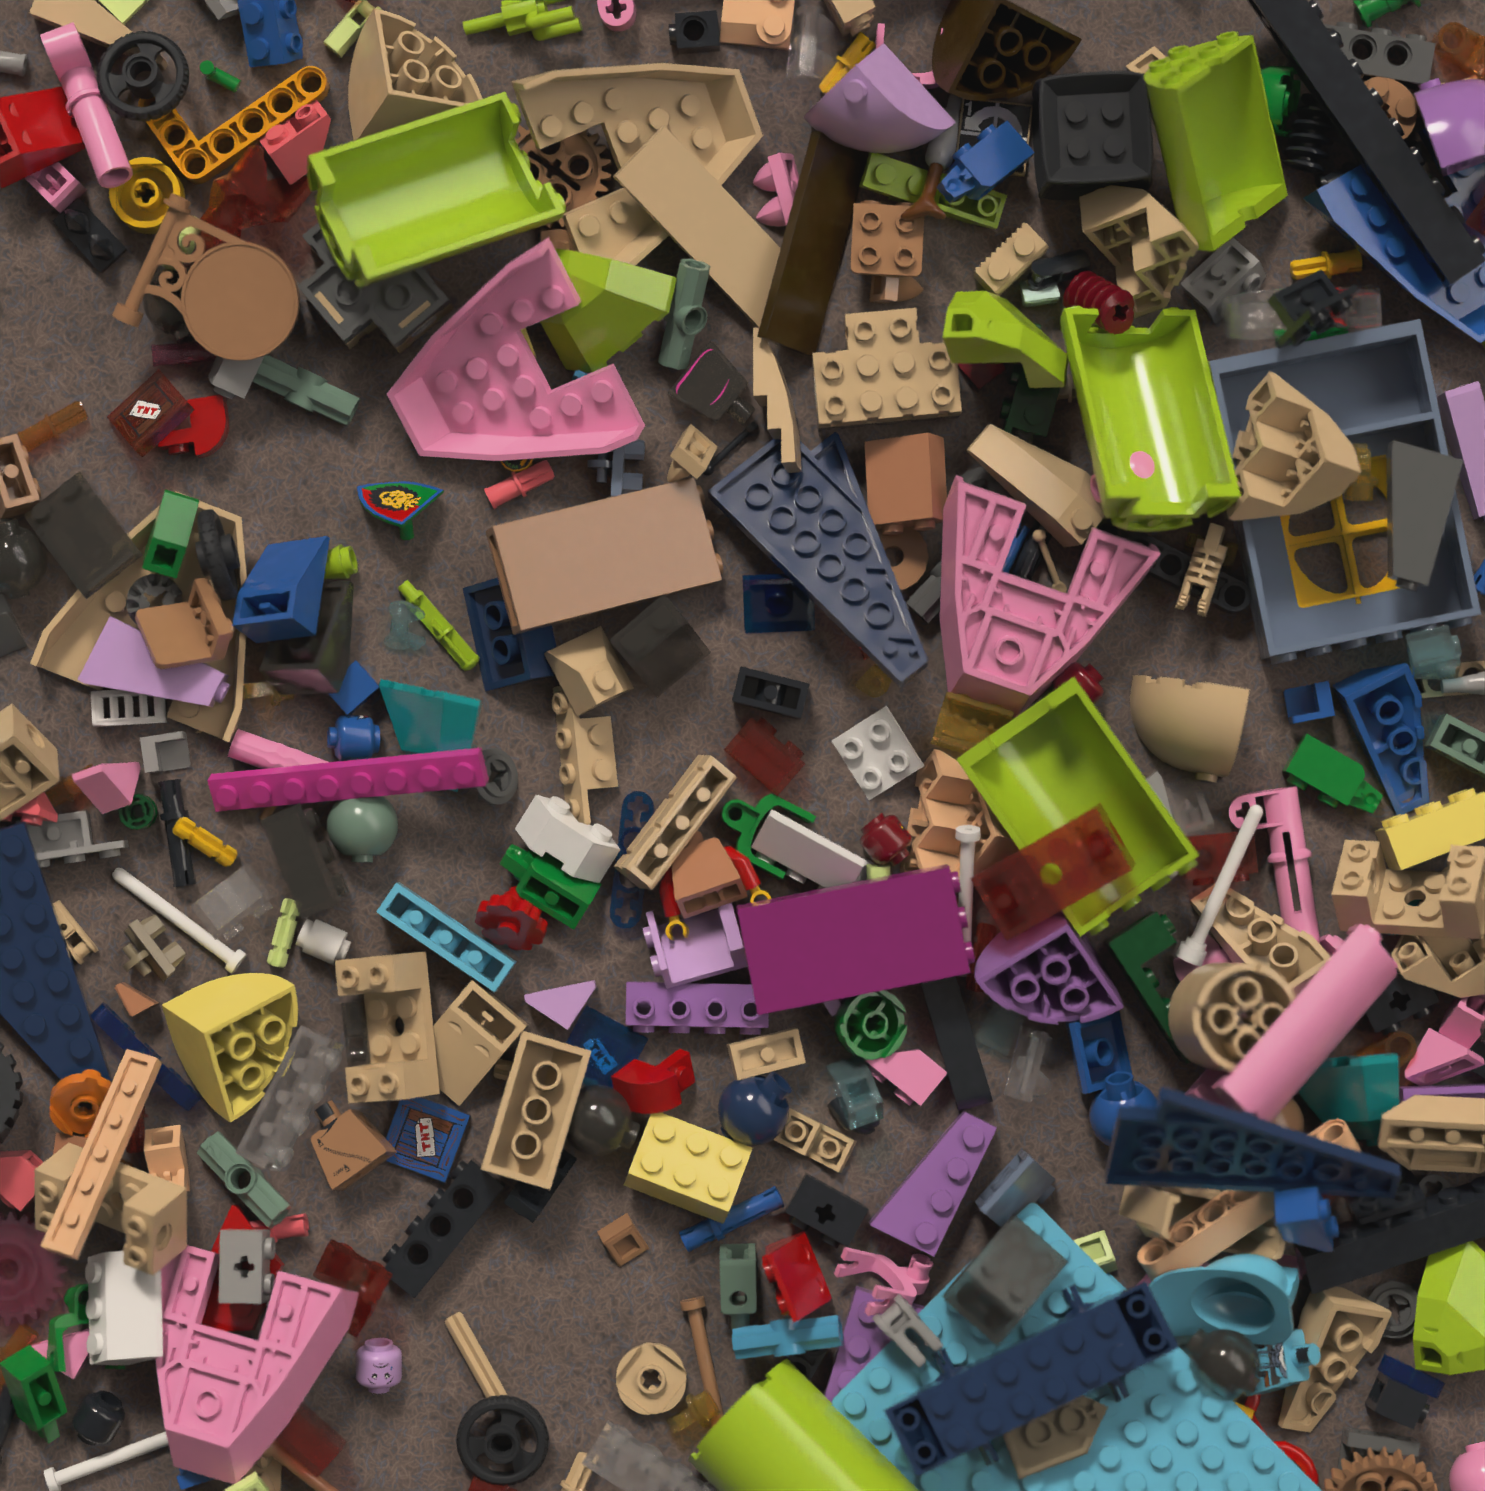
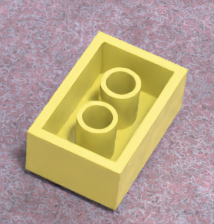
(1433, 829)
(688, 1166)

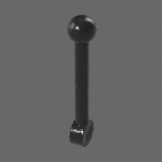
(747, 431)

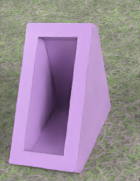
(562, 1003)

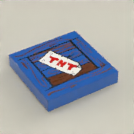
(426, 1136)

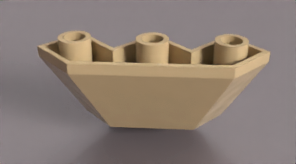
(1443, 962)

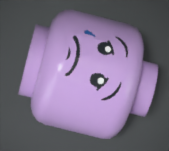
(378, 1365)

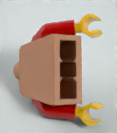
(704, 879)

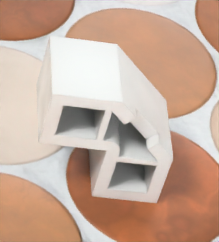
(581, 847)

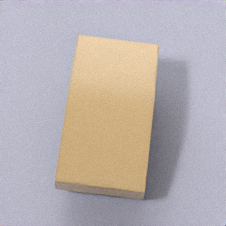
(816, 1141)

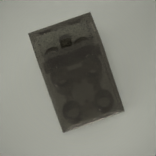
(1004, 1279)

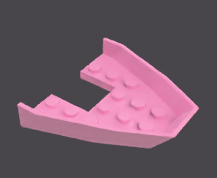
(484, 394)
(1008, 633)
(229, 1392)

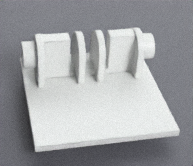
(877, 753)

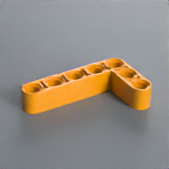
(234, 127)

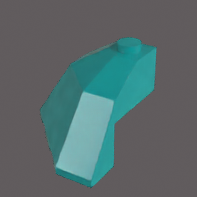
(430, 719)
(1354, 1091)

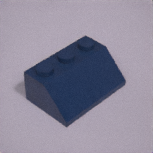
(504, 656)

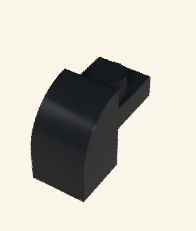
(529, 1199)

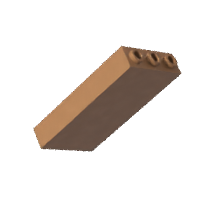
(604, 555)

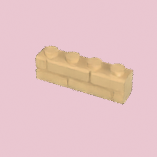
(675, 822)

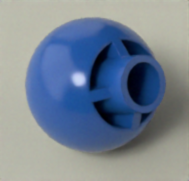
(1119, 1092)

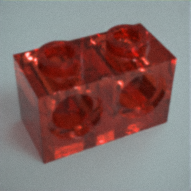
(1218, 847)

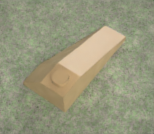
(1263, 939)

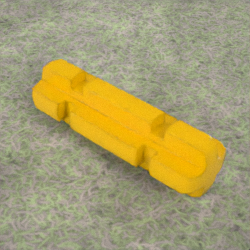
(205, 841)

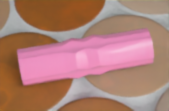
(267, 753)

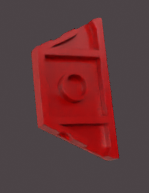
(235, 1315)

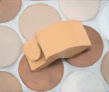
(167, 1154)

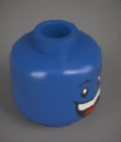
(354, 737)

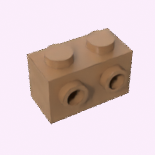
(17, 487)

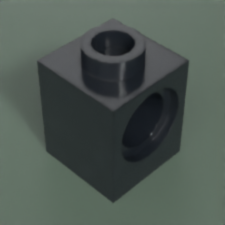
(707, 21)

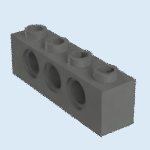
(1414, 48)

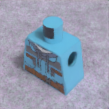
(1285, 1363)

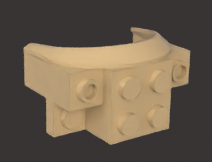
(1162, 1207)

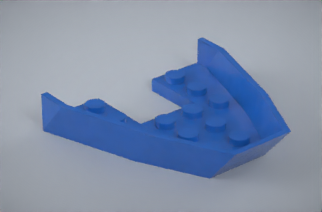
(1369, 224)

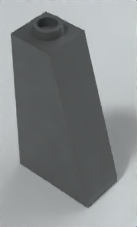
(1417, 509)

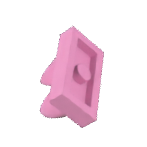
(781, 176)

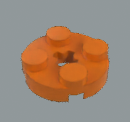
(67, 1095)

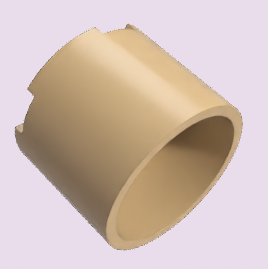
(1206, 1008)

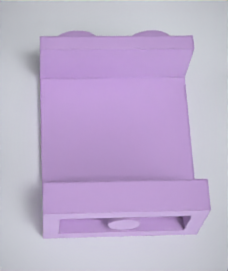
(709, 950)

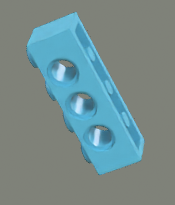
(446, 936)

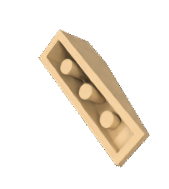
(90, 20)

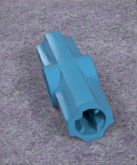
(786, 1337)

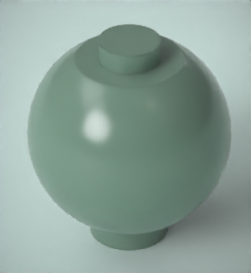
(362, 827)

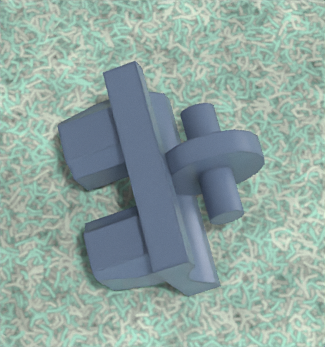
(621, 482)

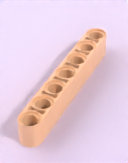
(1223, 1219)

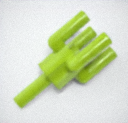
(526, 16)

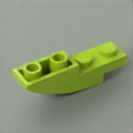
(906, 182)

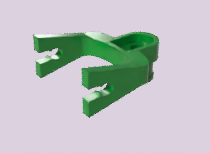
(750, 819)
(61, 1322)

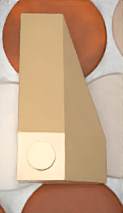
(1050, 487)
(1344, 1331)

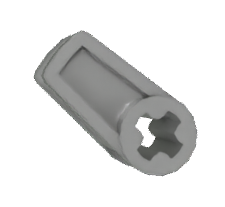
(908, 1319)

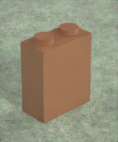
(906, 482)

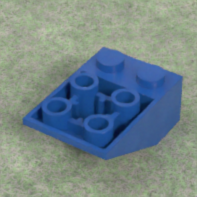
(283, 591)

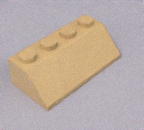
(536, 1110)

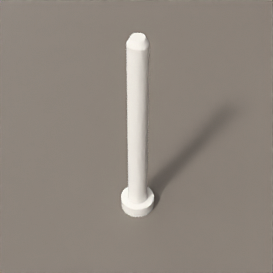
(968, 836)
(231, 958)
(56, 1478)

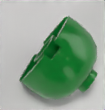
(1282, 96)
(871, 1024)

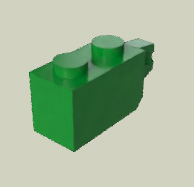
(1330, 774)
(549, 886)
(34, 1391)

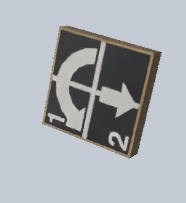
(979, 115)

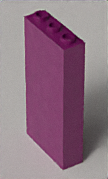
(855, 938)

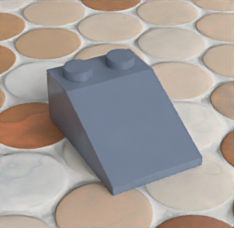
(1015, 1187)

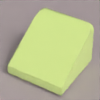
(1099, 1250)

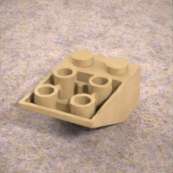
(472, 1039)

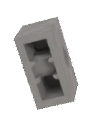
(238, 1284)

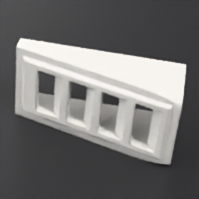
(97, 709)

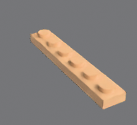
(101, 1154)

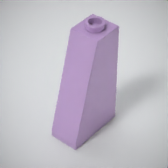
(1464, 426)
(124, 663)

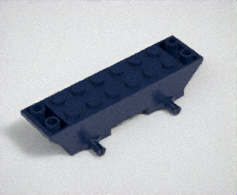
(1030, 1377)

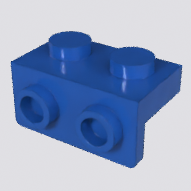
(270, 31)

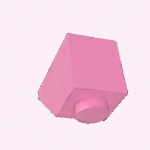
(1464, 1020)

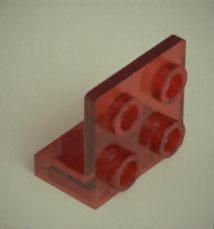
(348, 1270)

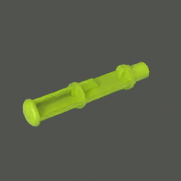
(440, 627)

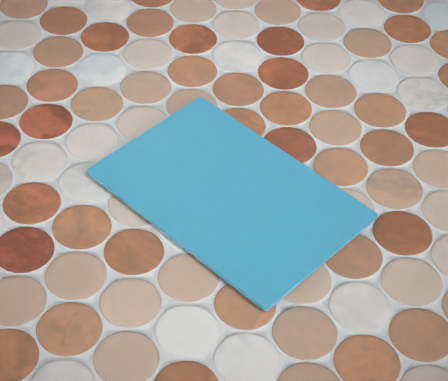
(1150, 1441)

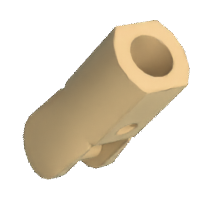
(69, 928)

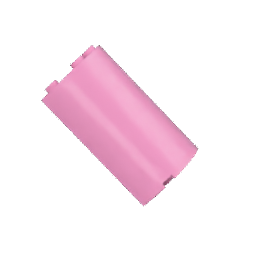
(1306, 1029)

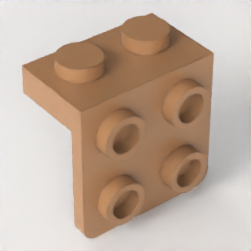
(884, 241)
(187, 630)

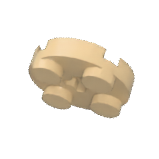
(649, 1358)

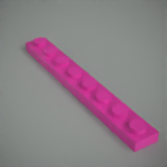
(348, 779)

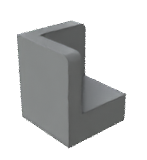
(165, 752)

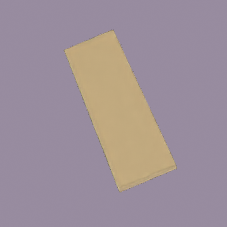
(703, 220)

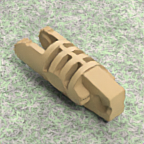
(1204, 569)

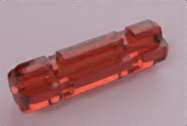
(985, 933)

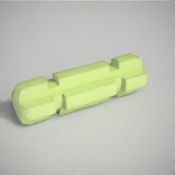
(283, 934)

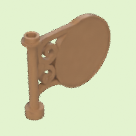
(233, 298)

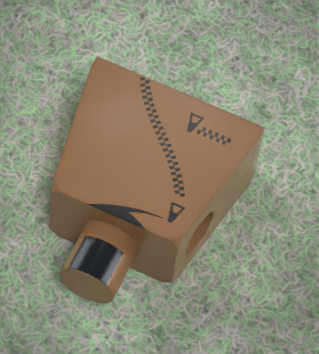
(348, 1145)

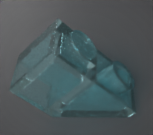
(1433, 653)
(856, 1091)

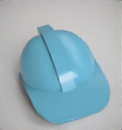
(1231, 1293)

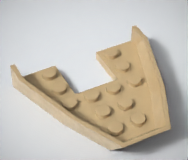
(698, 104)
(77, 626)

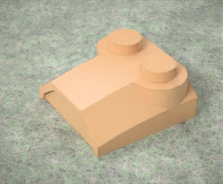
(757, 23)

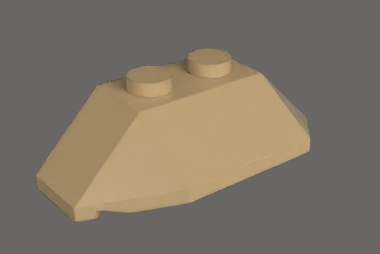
(1436, 1133)

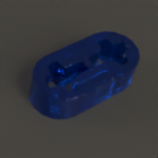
(1411, 1376)

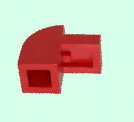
(207, 430)
(655, 1088)

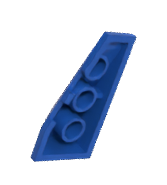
(1387, 722)

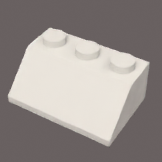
(805, 853)
(122, 1312)

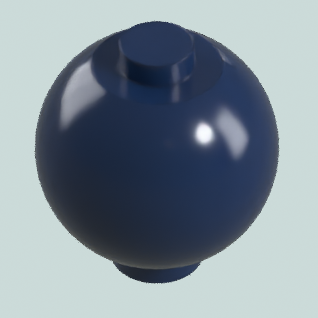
(754, 1109)

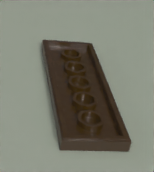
(812, 245)

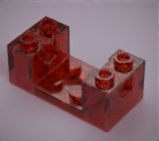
(1083, 849)

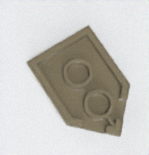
(1055, 1436)

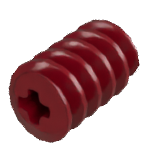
(1113, 302)

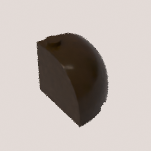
(996, 49)

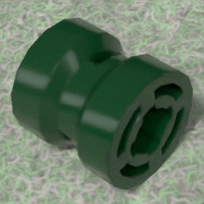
(143, 814)

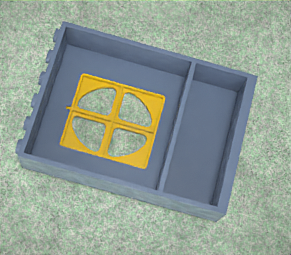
(1376, 392)

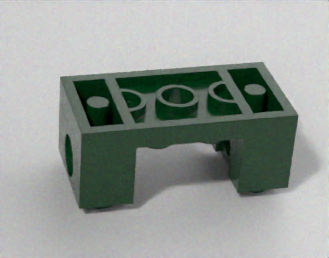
(1134, 947)

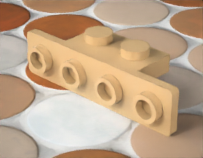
(585, 755)

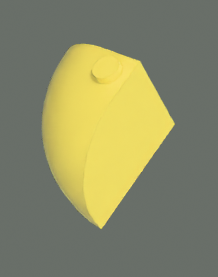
(233, 1037)

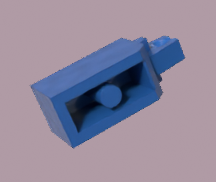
(986, 164)

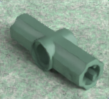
(685, 314)
(306, 390)
(259, 1194)

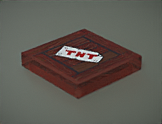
(150, 413)

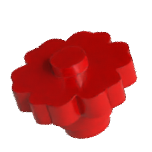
(511, 921)

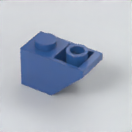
(1305, 1218)

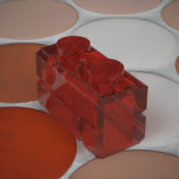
(765, 755)

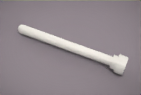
(1194, 947)

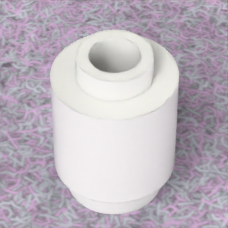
(323, 941)

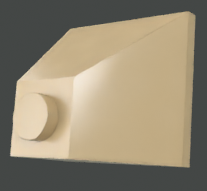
(588, 671)

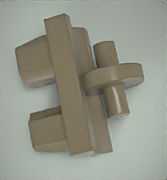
(142, 936)

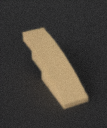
(772, 391)

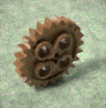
(571, 149)
(1372, 1471)

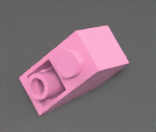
(911, 1072)

